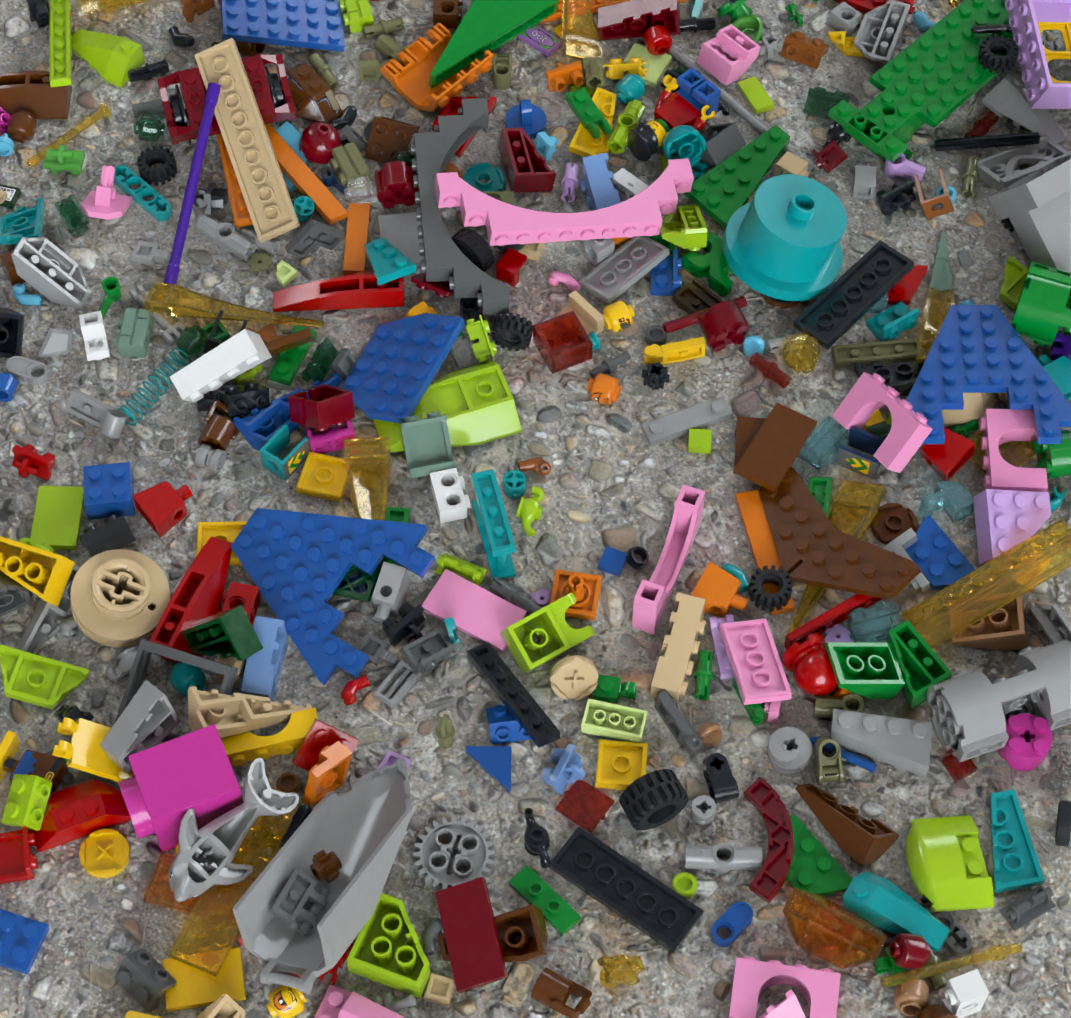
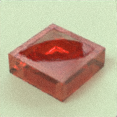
(958, 770)

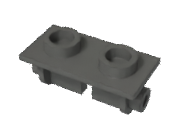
(151, 107)
(1028, 907)

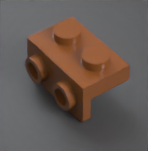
(804, 49)

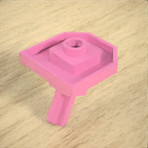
(104, 201)

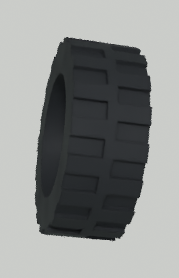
(474, 248)

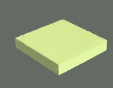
(656, 64)

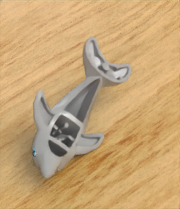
(208, 852)

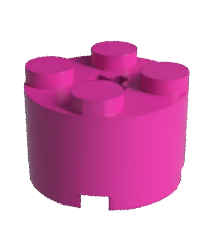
(1027, 742)

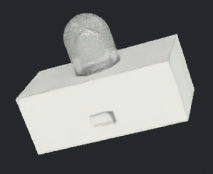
(628, 184)

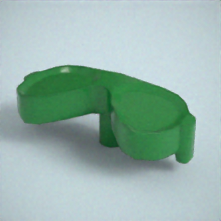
(794, 14)
(970, 426)

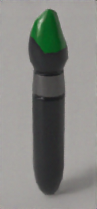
(983, 29)

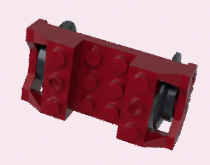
(270, 92)

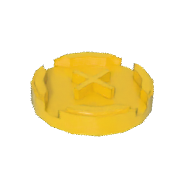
(104, 853)

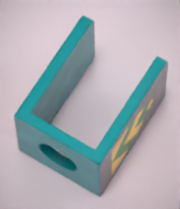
(291, 462)

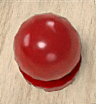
(811, 666)

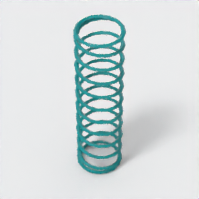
(129, 413)

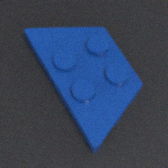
(938, 556)

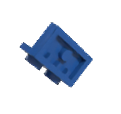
(665, 276)

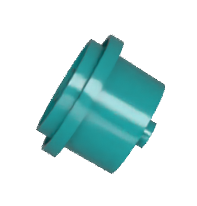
(787, 238)

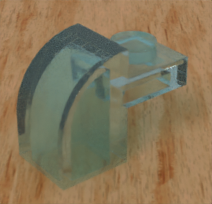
(951, 498)

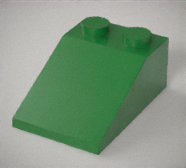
(866, 668)

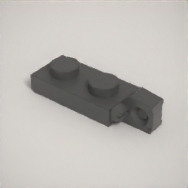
(677, 724)

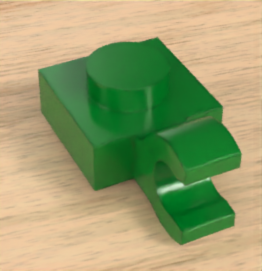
(610, 689)

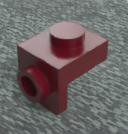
(829, 157)

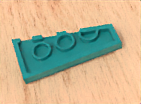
(1012, 848)

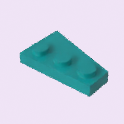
(388, 261)

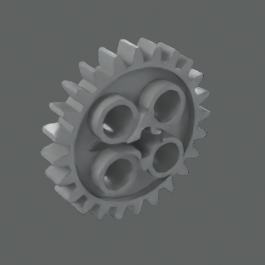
(431, 851)

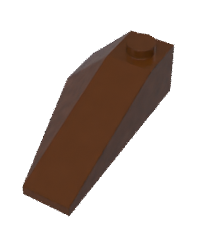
(520, 935)

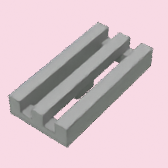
(378, 694)

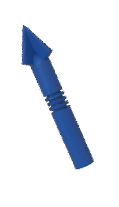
(849, 756)

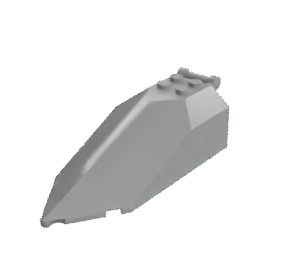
(365, 833)

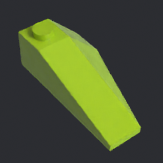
(108, 54)

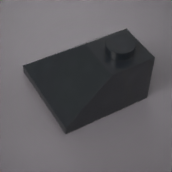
(11, 332)

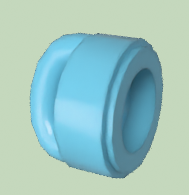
(6, 145)
(752, 345)

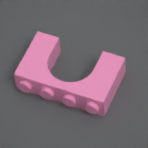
(907, 427)
(1001, 427)
(753, 977)

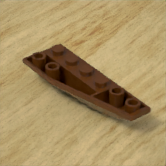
(34, 94)

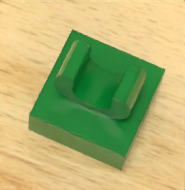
(886, 964)

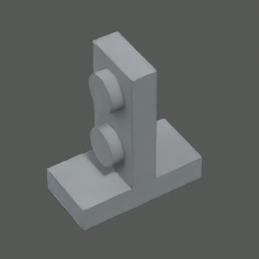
(898, 547)

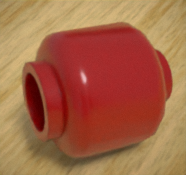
(657, 40)

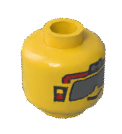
(618, 316)

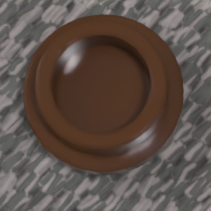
(288, 783)

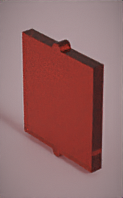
(584, 805)

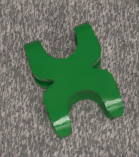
(710, 265)

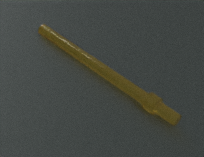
(994, 953)

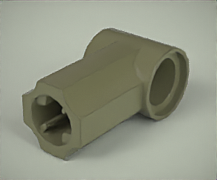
(388, 47)
(593, 71)
(826, 704)

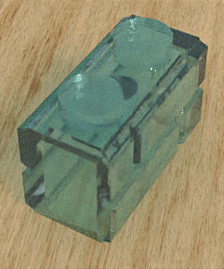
(824, 443)
(874, 623)

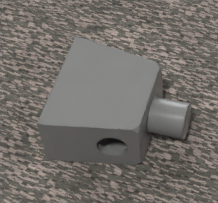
(390, 591)

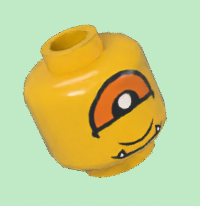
(285, 1002)

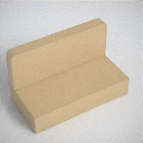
(586, 313)

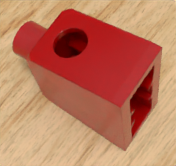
(950, 456)
(162, 506)

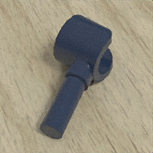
(330, 181)

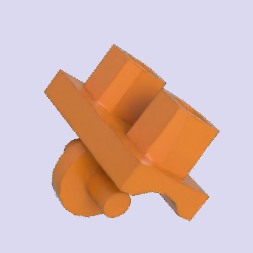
(564, 76)

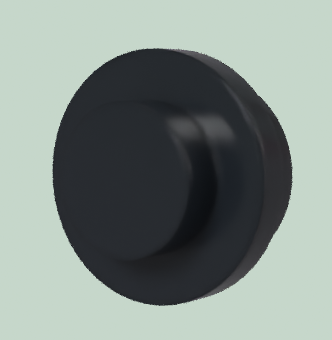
(637, 557)

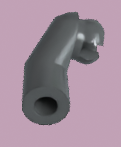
(429, 935)

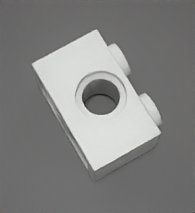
(965, 994)

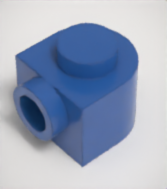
(7, 386)

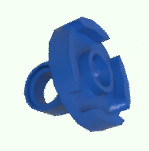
(526, 116)

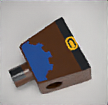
(39, 764)

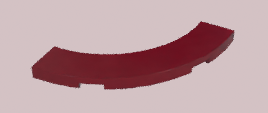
(780, 840)

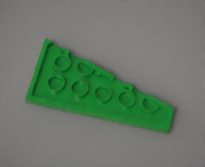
(738, 177)

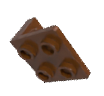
(388, 138)

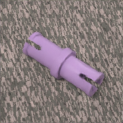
(569, 182)

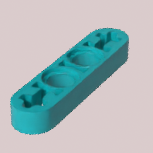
(143, 191)

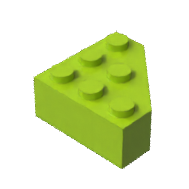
(390, 950)

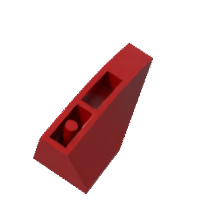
(342, 292)
(196, 596)

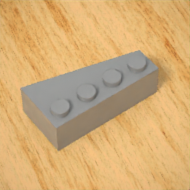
(884, 739)

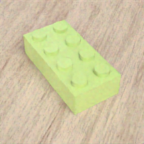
(614, 721)

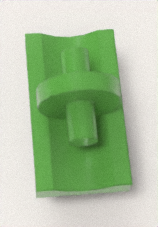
(64, 159)

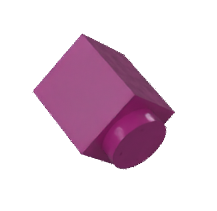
(176, 777)

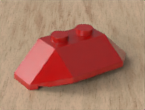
(79, 812)

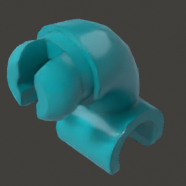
(1057, 498)

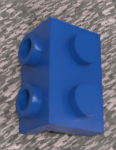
(504, 726)

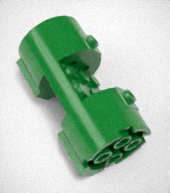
(1043, 304)

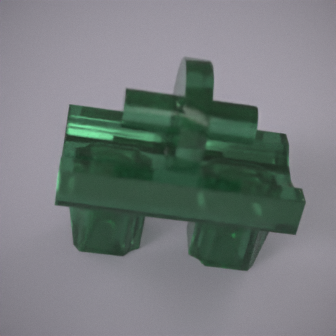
(72, 214)

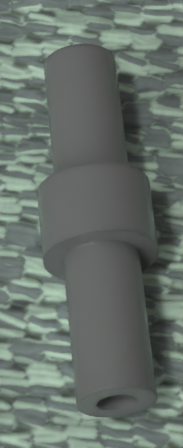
(610, 364)

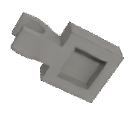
(150, 252)

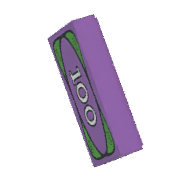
(540, 40)

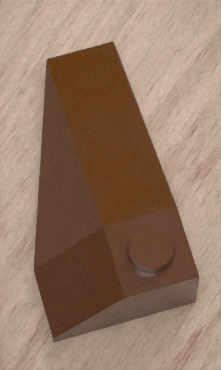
(856, 836)

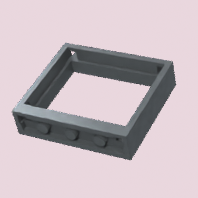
(142, 660)

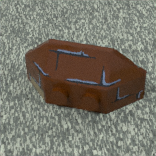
(312, 95)

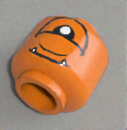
(604, 389)

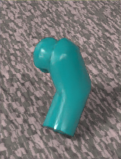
(739, 574)

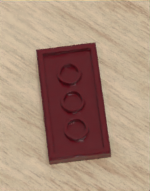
(471, 934)

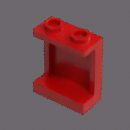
(17, 856)

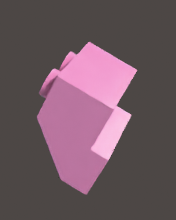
(728, 54)

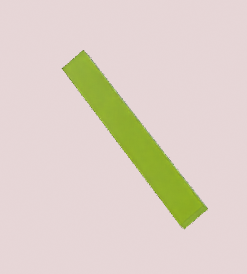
(60, 43)

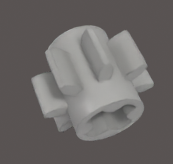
(770, 46)

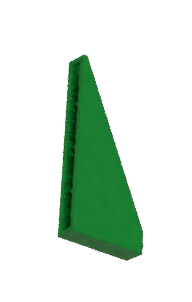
(488, 27)

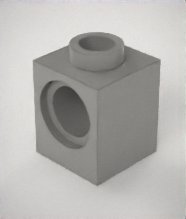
(844, 19)
(864, 182)
(598, 250)

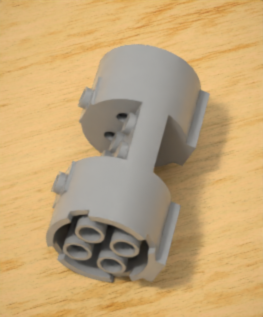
(974, 712)

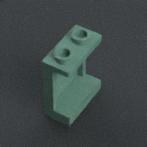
(426, 444)

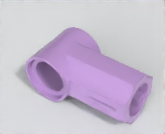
(904, 168)

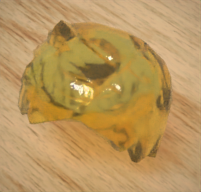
(801, 352)

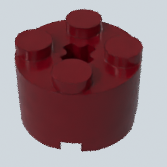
(395, 184)
(724, 325)

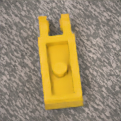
(675, 351)

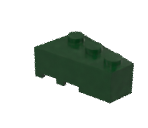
(224, 634)

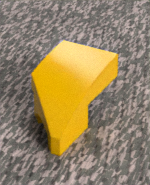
(844, 43)

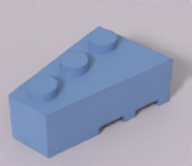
(597, 183)
(264, 667)

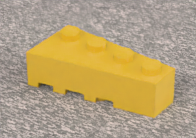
(36, 569)

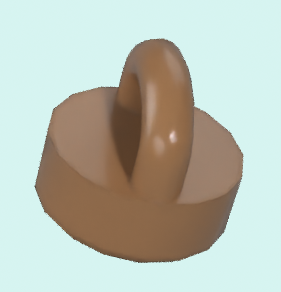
(710, 734)

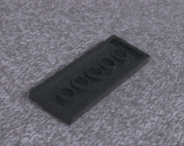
(853, 294)
(626, 889)

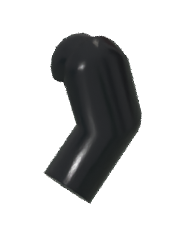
(180, 39)
(347, 118)

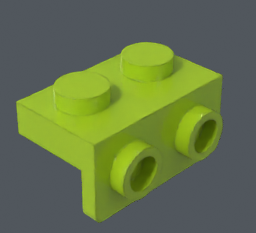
(27, 801)

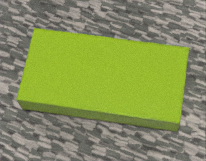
(755, 95)

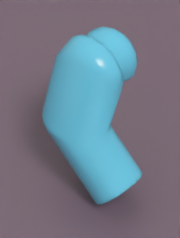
(922, 21)

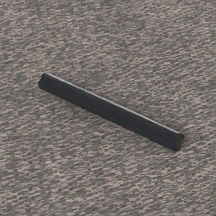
(987, 141)

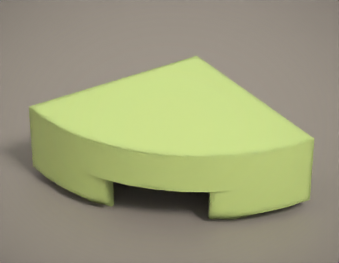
(285, 273)

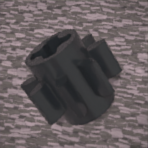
(655, 375)

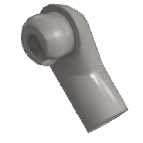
(67, 626)

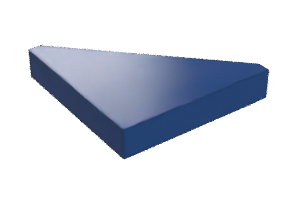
(495, 761)

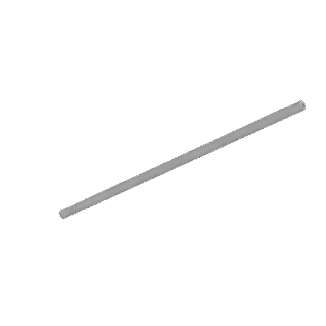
(729, 100)

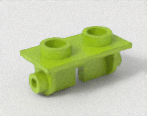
(484, 347)
(460, 567)

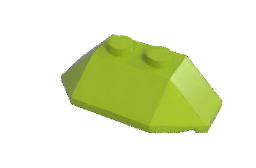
(685, 228)

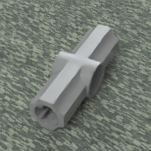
(226, 236)
(739, 857)

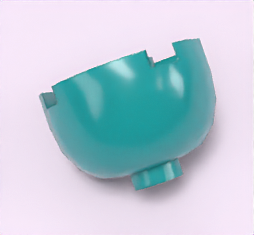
(684, 143)

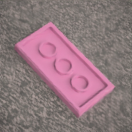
(473, 609)
(755, 661)

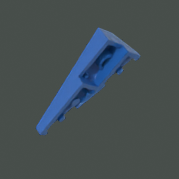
(264, 423)

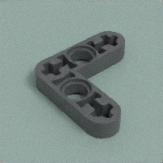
(960, 934)

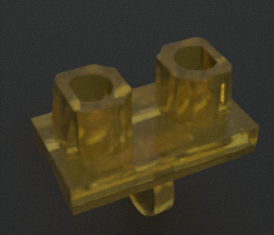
(620, 970)

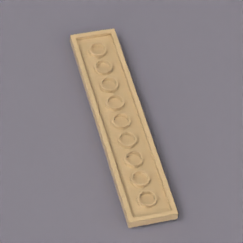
(248, 142)

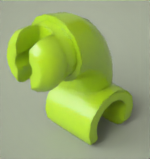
(248, 375)

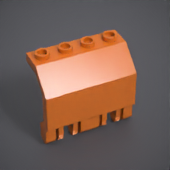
(419, 62)

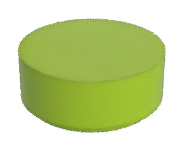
(685, 884)

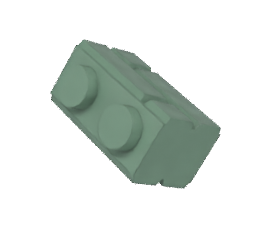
(134, 332)

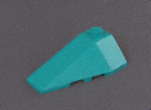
(892, 909)

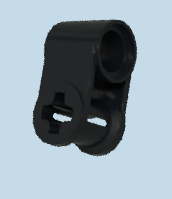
(720, 782)

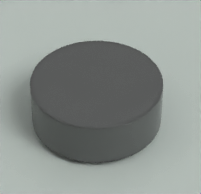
(655, 335)

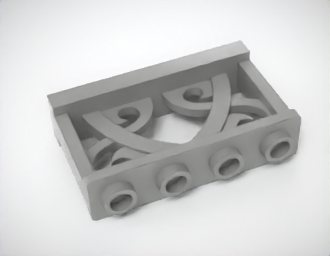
(999, 168)

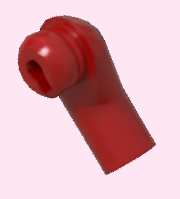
(352, 687)

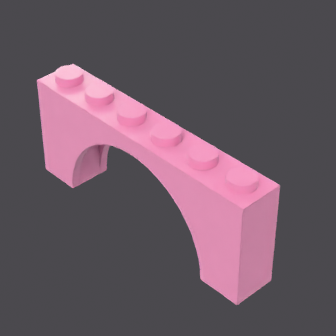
(654, 594)

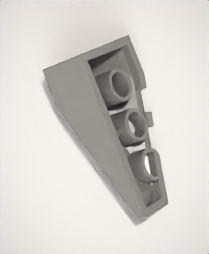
(1010, 100)

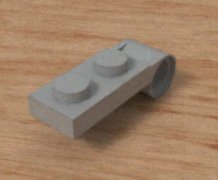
(96, 412)

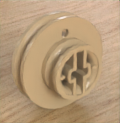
(117, 618)

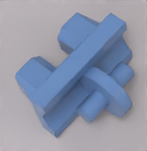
(566, 770)

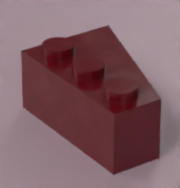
(523, 164)

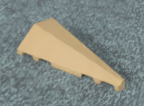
(236, 712)

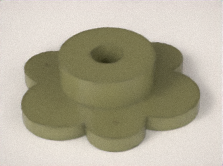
(259, 262)

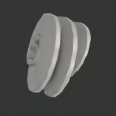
(789, 761)

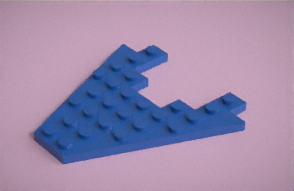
(985, 354)
(303, 559)

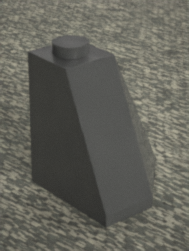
(12, 595)

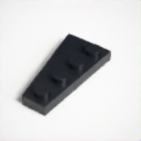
(898, 376)

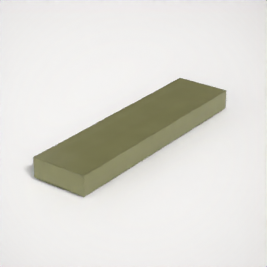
(874, 352)

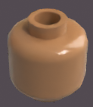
(911, 997)

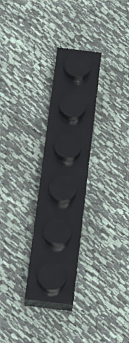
(513, 695)

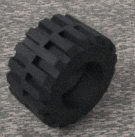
(653, 799)

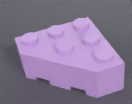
(1007, 519)

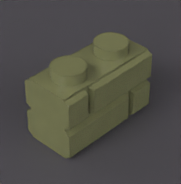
(348, 163)

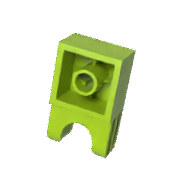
(551, 631)

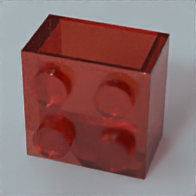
(562, 342)

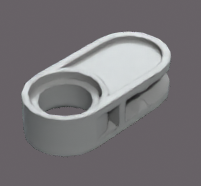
(23, 368)

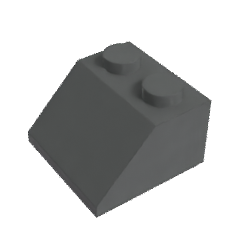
(721, 143)

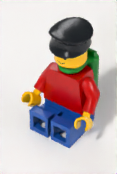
(688, 106)

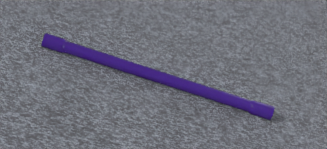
(211, 100)

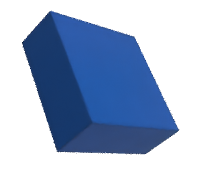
(612, 561)

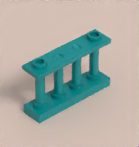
(493, 524)

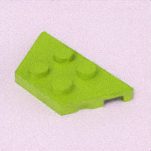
(1012, 281)
(38, 678)

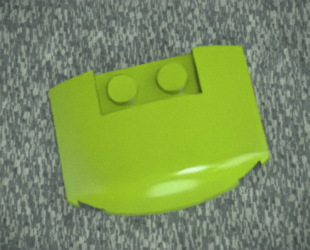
(948, 863)

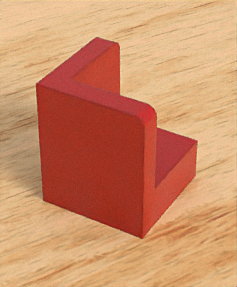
(509, 265)

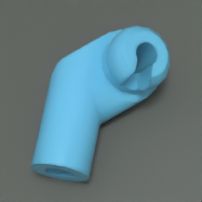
(23, 297)

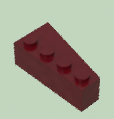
(634, 17)

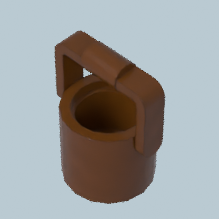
(218, 429)
(554, 991)

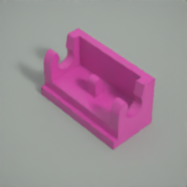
(330, 439)

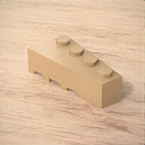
(679, 647)

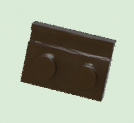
(695, 297)

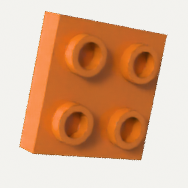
(585, 588)

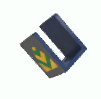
(856, 461)

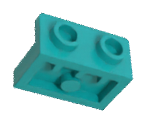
(893, 321)

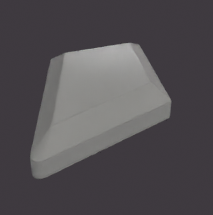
(56, 343)

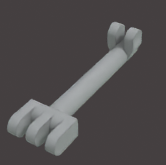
(170, 330)

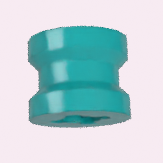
(305, 204)
(514, 478)

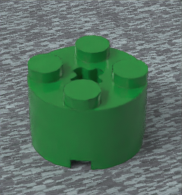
(1054, 457)

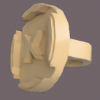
(573, 677)

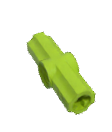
(627, 120)

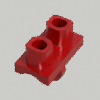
(31, 463)

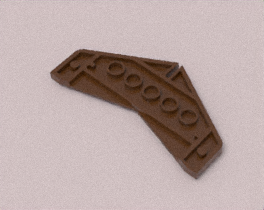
(824, 556)

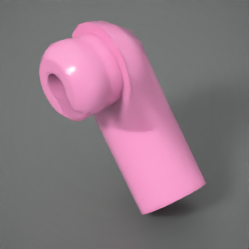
(564, 278)

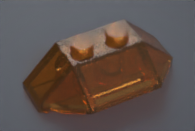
(832, 930)

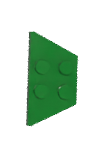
(813, 866)

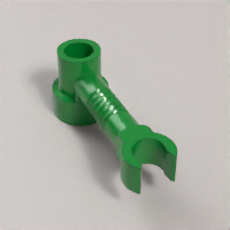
(112, 293)

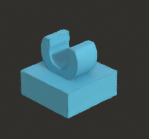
(545, 145)

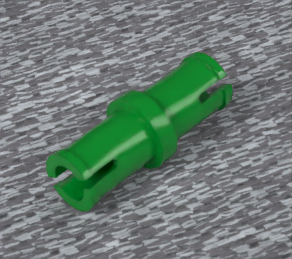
(703, 675)

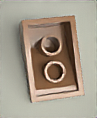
(998, 631)

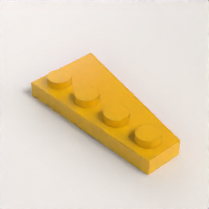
(582, 142)

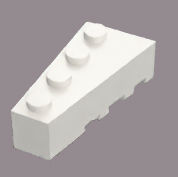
(220, 365)

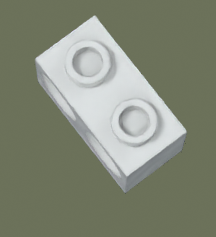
(448, 495)

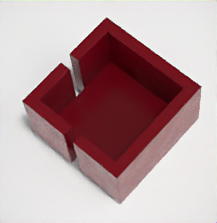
(322, 408)

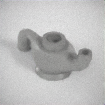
(126, 662)

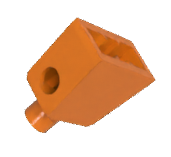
(719, 591)

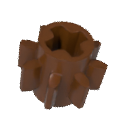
(325, 866)

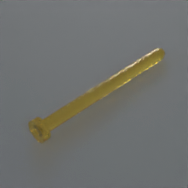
(103, 111)

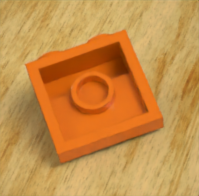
(328, 773)

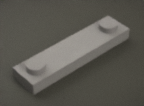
(680, 422)

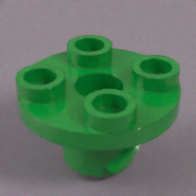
(735, 10)

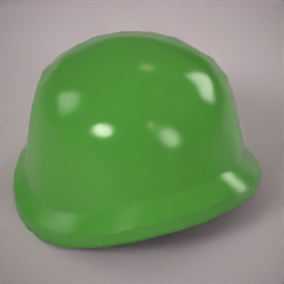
(750, 25)

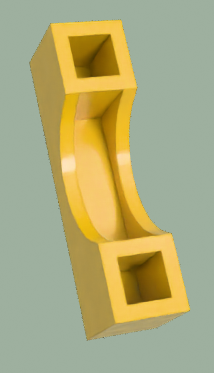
(248, 746)

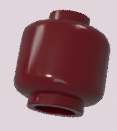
(909, 950)

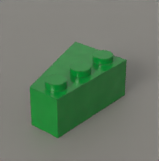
(917, 663)

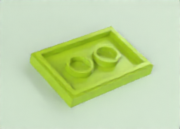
(58, 516)

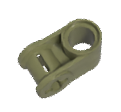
(502, 70)
(829, 766)

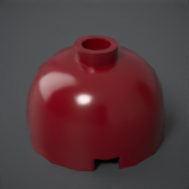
(318, 141)

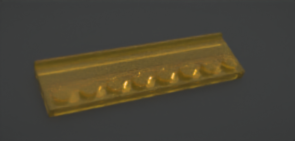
(992, 585)

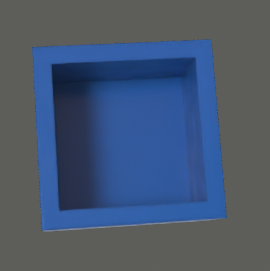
(108, 490)

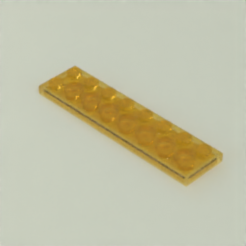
(212, 924)

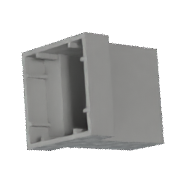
(1041, 212)

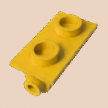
(633, 66)

